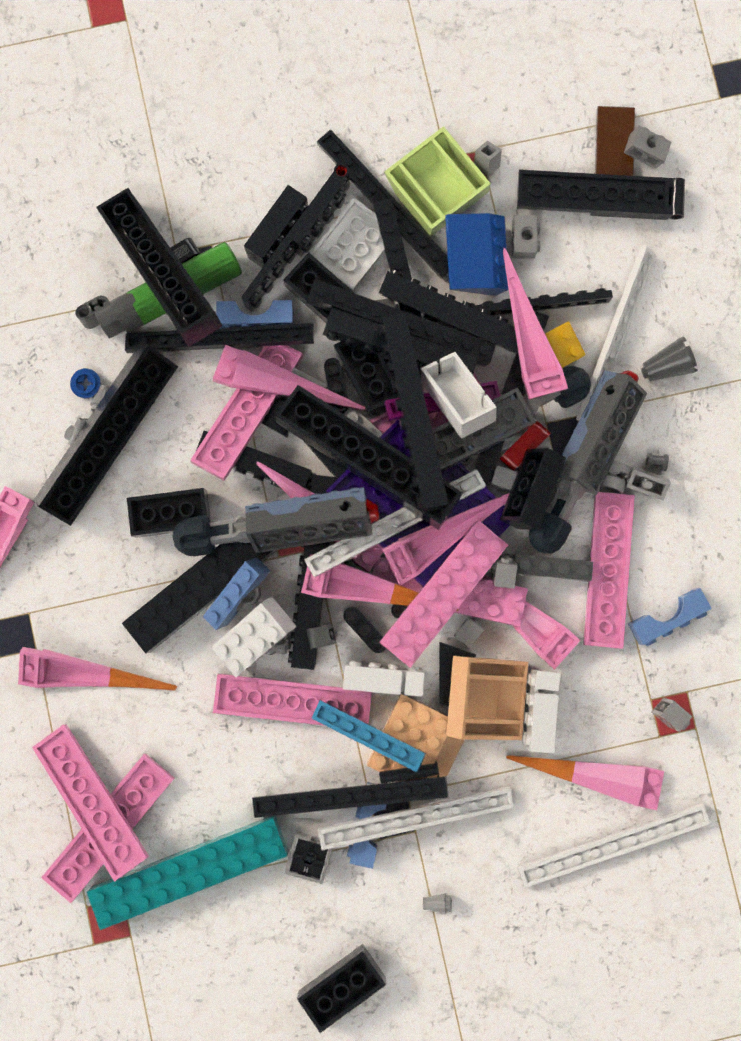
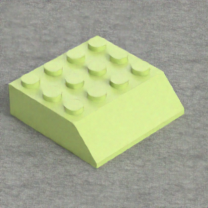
(437, 181)

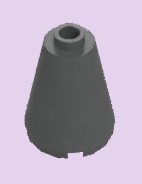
(670, 362)

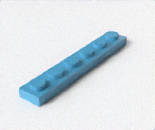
(369, 736)

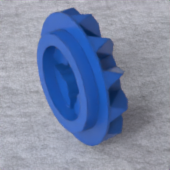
(79, 377)

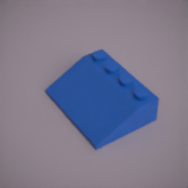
(476, 253)

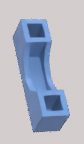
(280, 313)
(244, 581)
(690, 605)
(364, 852)

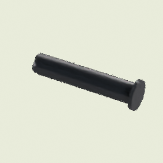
(406, 773)

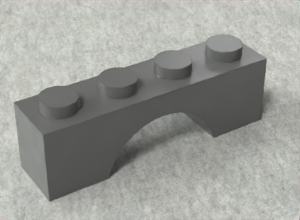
(554, 567)

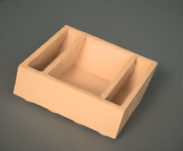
(487, 699)
(423, 729)

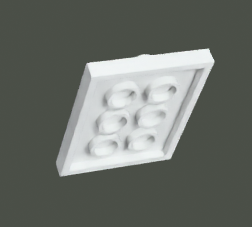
(351, 244)

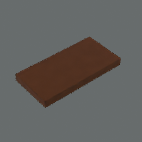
(612, 135)

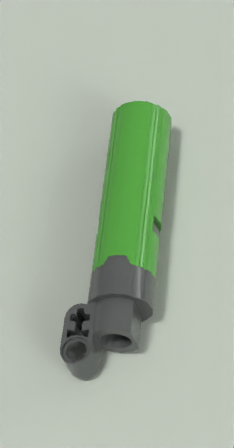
(140, 305)

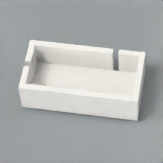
(458, 395)
(253, 636)
(383, 679)
(542, 711)

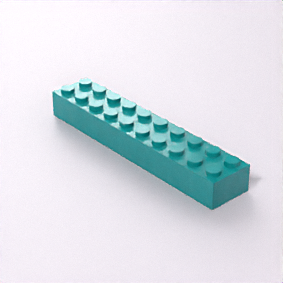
(187, 872)

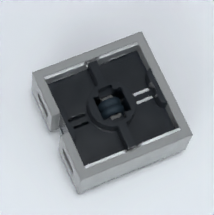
(305, 865)

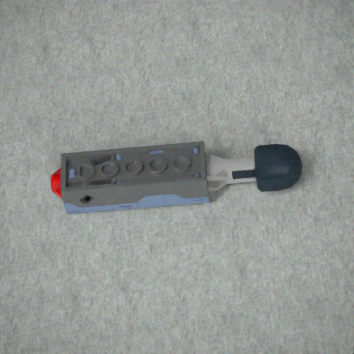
(513, 416)
(590, 453)
(283, 523)

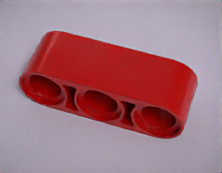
(529, 440)

